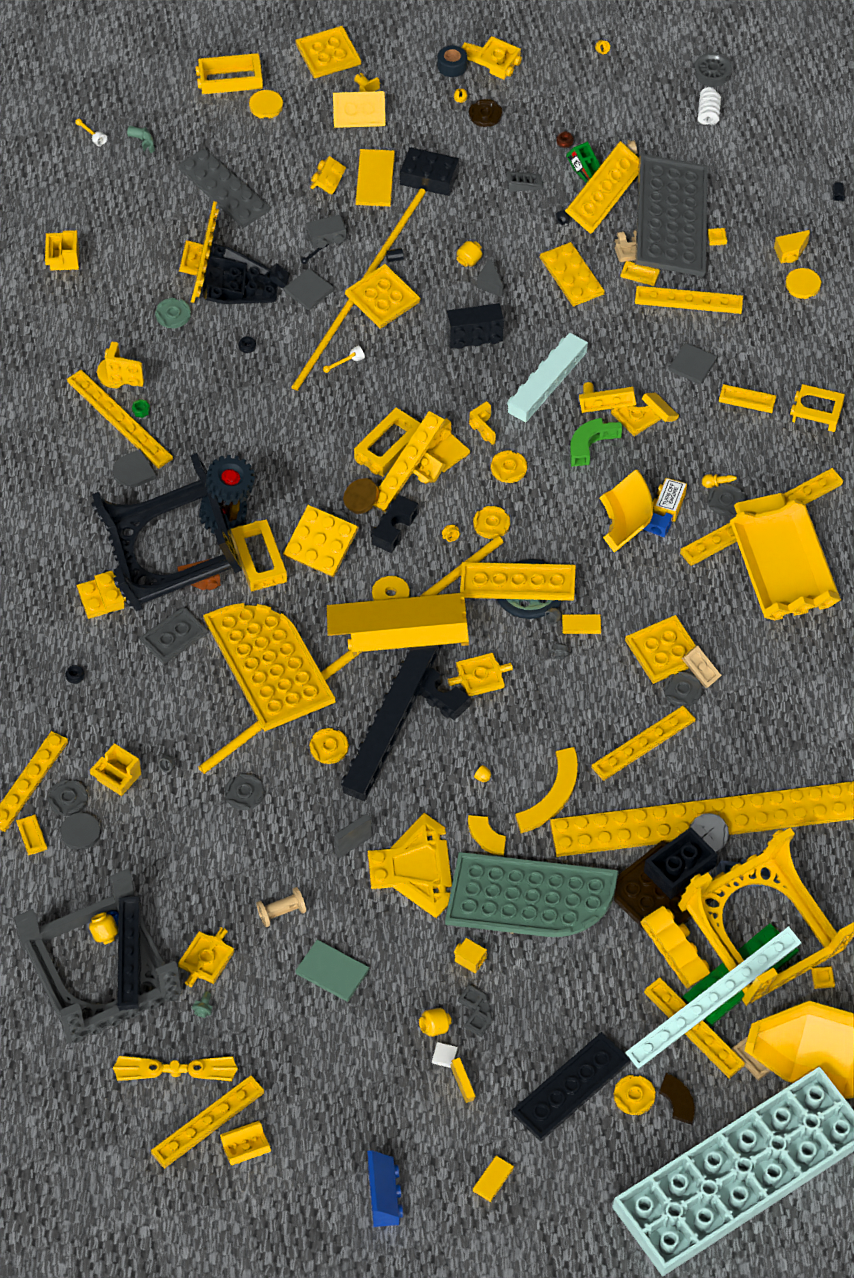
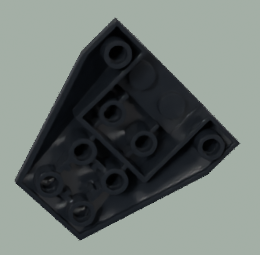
(236, 278)

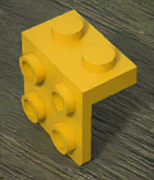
(122, 370)

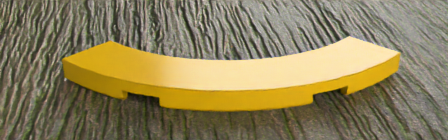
(557, 796)

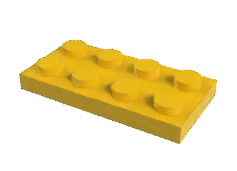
(572, 274)

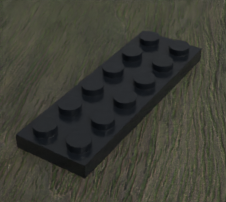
(570, 1086)

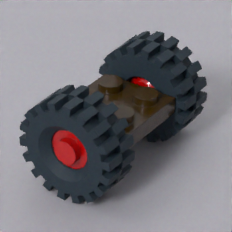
(231, 483)

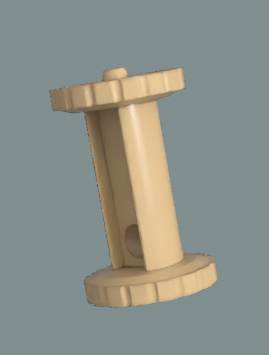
(281, 907)

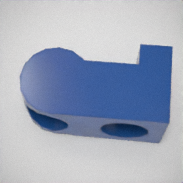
(659, 524)

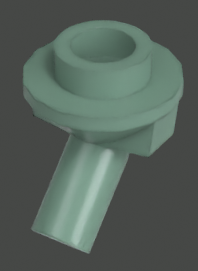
(201, 1007)

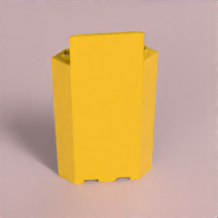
(783, 556)
(400, 622)

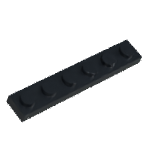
(129, 953)

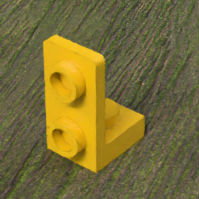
(477, 421)

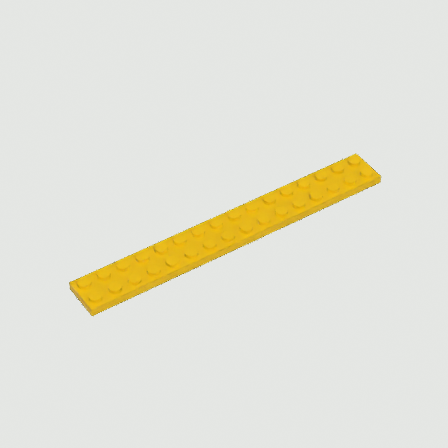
(666, 822)

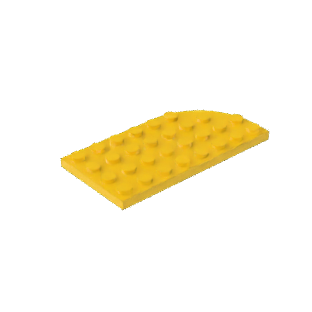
(269, 663)

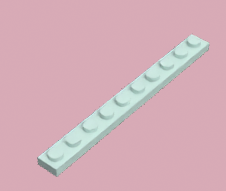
(713, 998)

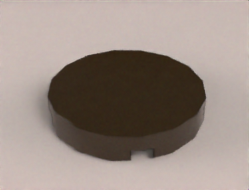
(485, 113)

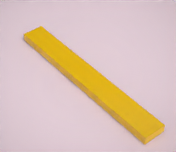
(120, 419)

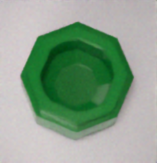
(140, 408)

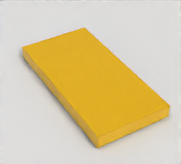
(375, 177)

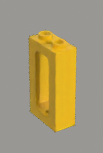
(229, 64)
(383, 464)
(264, 579)

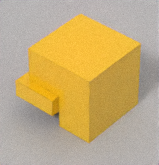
(62, 250)
(117, 769)

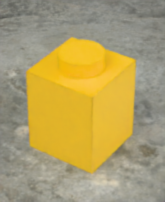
(470, 955)

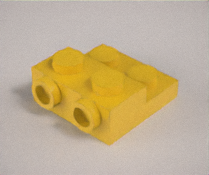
(499, 57)
(100, 595)

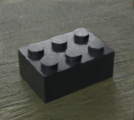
(429, 171)
(474, 326)
(679, 862)

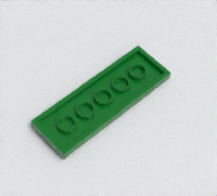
(745, 951)

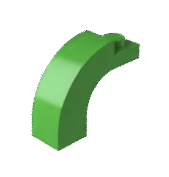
(587, 435)

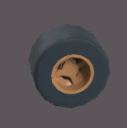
(452, 61)

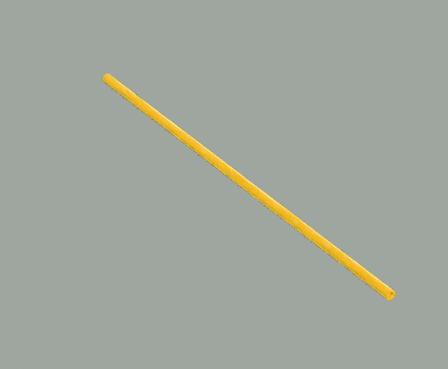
(347, 657)

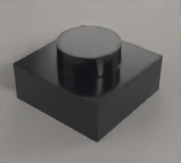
(279, 275)

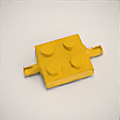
(480, 674)
(206, 957)

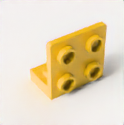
(448, 447)

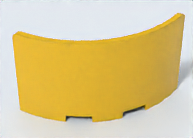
(629, 508)

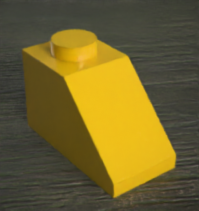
(791, 246)

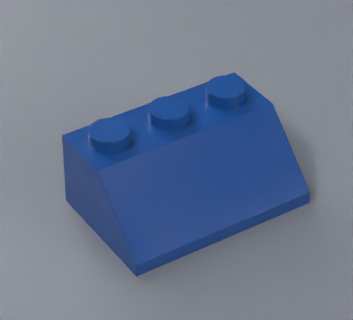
(384, 1189)

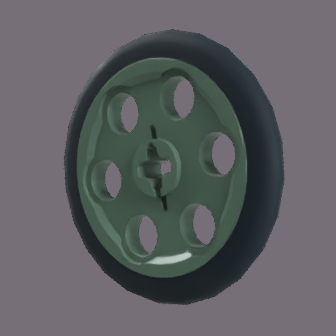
(535, 608)

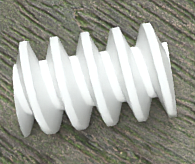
(709, 106)

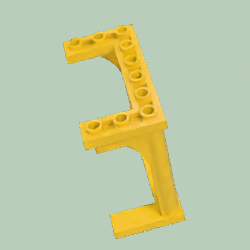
(779, 862)

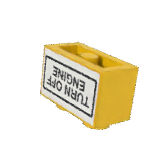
(670, 498)

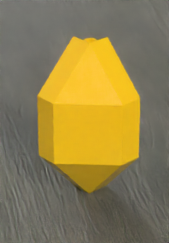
(806, 1039)

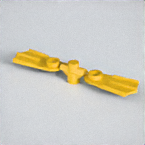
(138, 1068)

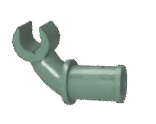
(144, 135)

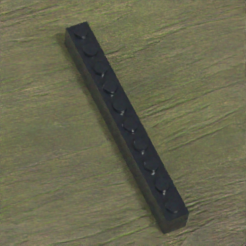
(389, 721)

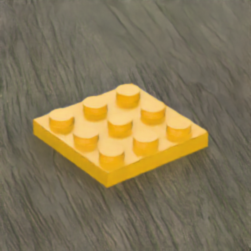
(328, 52)
(382, 296)
(320, 541)
(661, 648)

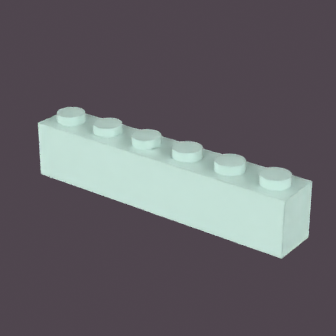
(547, 377)

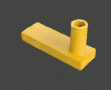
(603, 400)

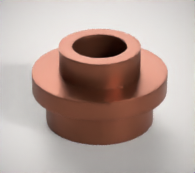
(564, 136)

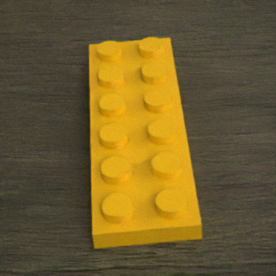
(604, 188)
(518, 581)

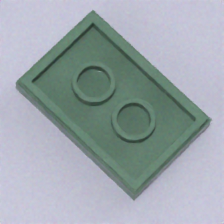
(332, 970)

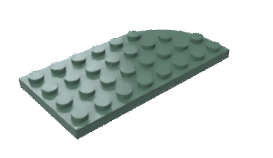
(528, 895)

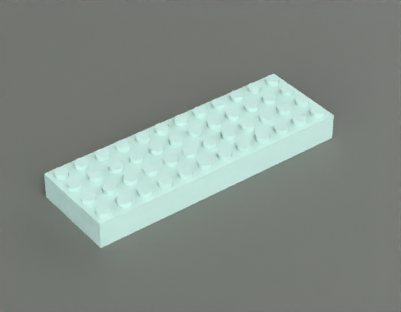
(738, 1171)

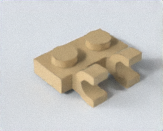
(624, 250)

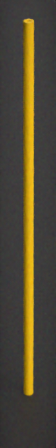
(302, 376)

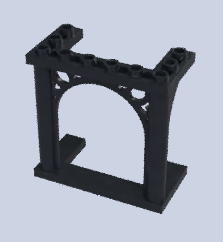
(122, 517)

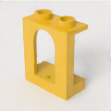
(820, 416)

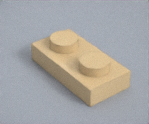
(701, 666)

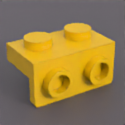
(328, 175)
(429, 468)
(245, 1143)

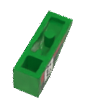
(583, 161)

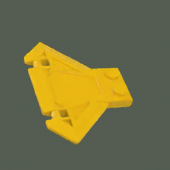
(415, 866)

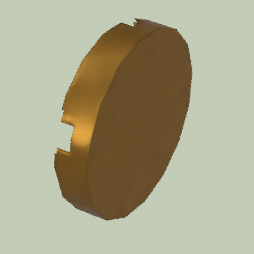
(361, 495)

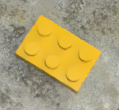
(359, 109)

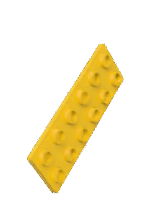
(194, 254)

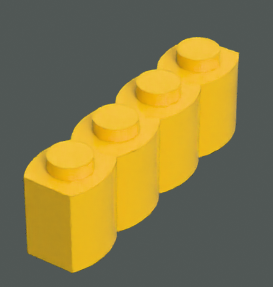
(677, 950)

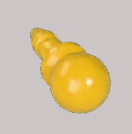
(710, 481)

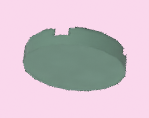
(172, 318)

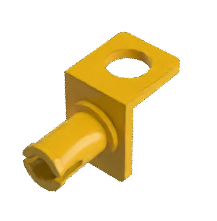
(365, 84)

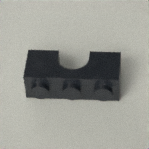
(400, 511)
(450, 703)

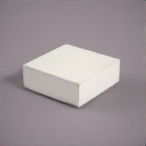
(444, 1054)

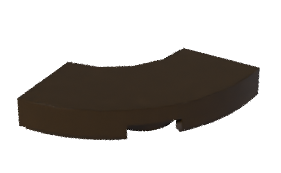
(679, 1097)

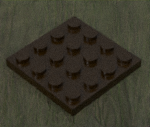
(641, 896)

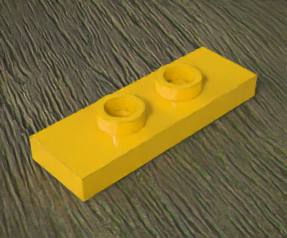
(747, 398)

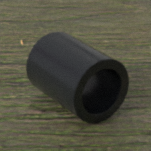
(838, 191)
(394, 255)

